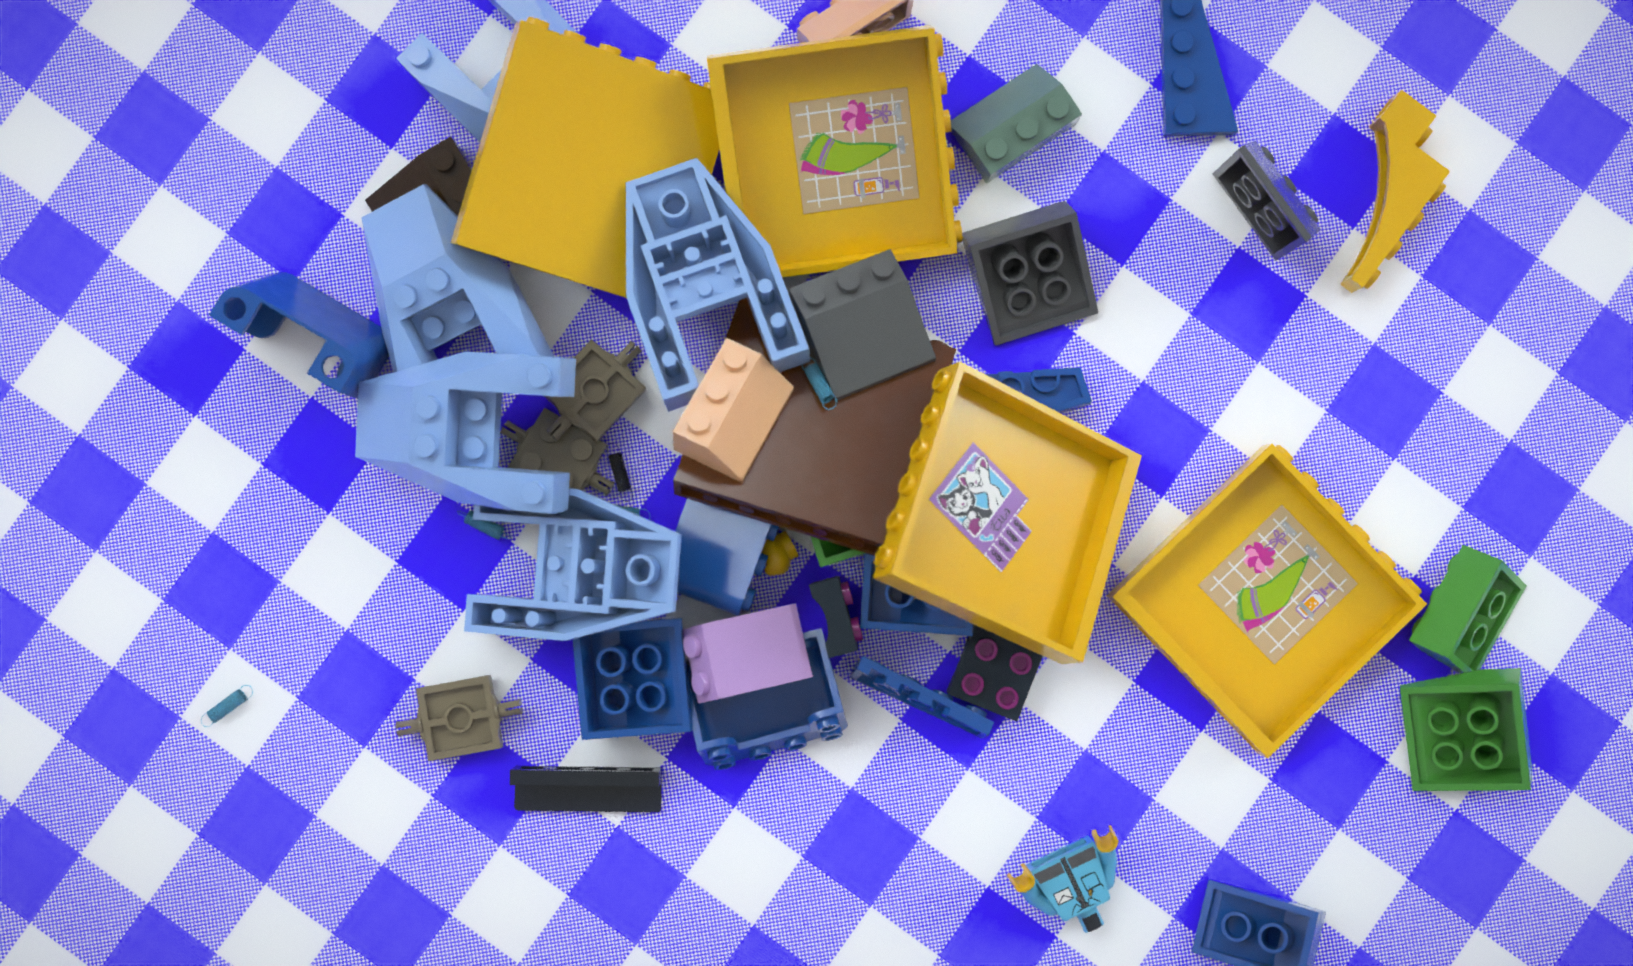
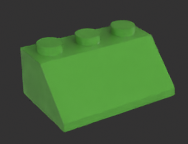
(1468, 610)

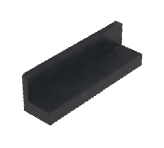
(587, 788)

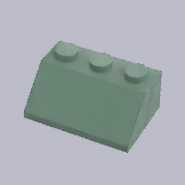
(1015, 122)

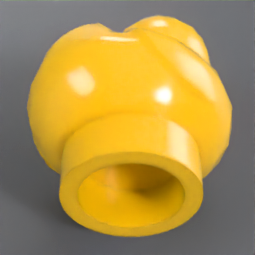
(780, 554)

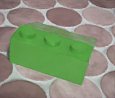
(1468, 732)

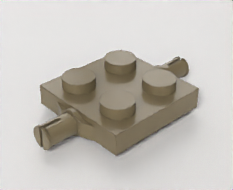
(601, 392)
(571, 453)
(459, 717)

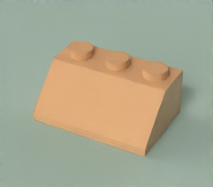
(853, 18)
(732, 411)

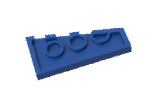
(1192, 80)
(1056, 388)
(912, 693)

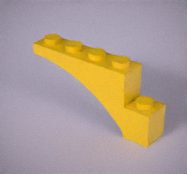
(1404, 184)

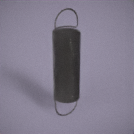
(619, 472)

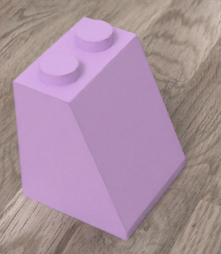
(746, 653)

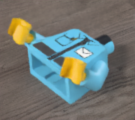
(1072, 879)

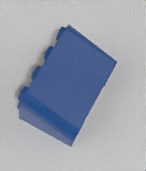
(266, 302)
(721, 556)
(772, 716)

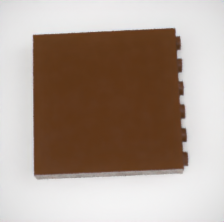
(822, 467)

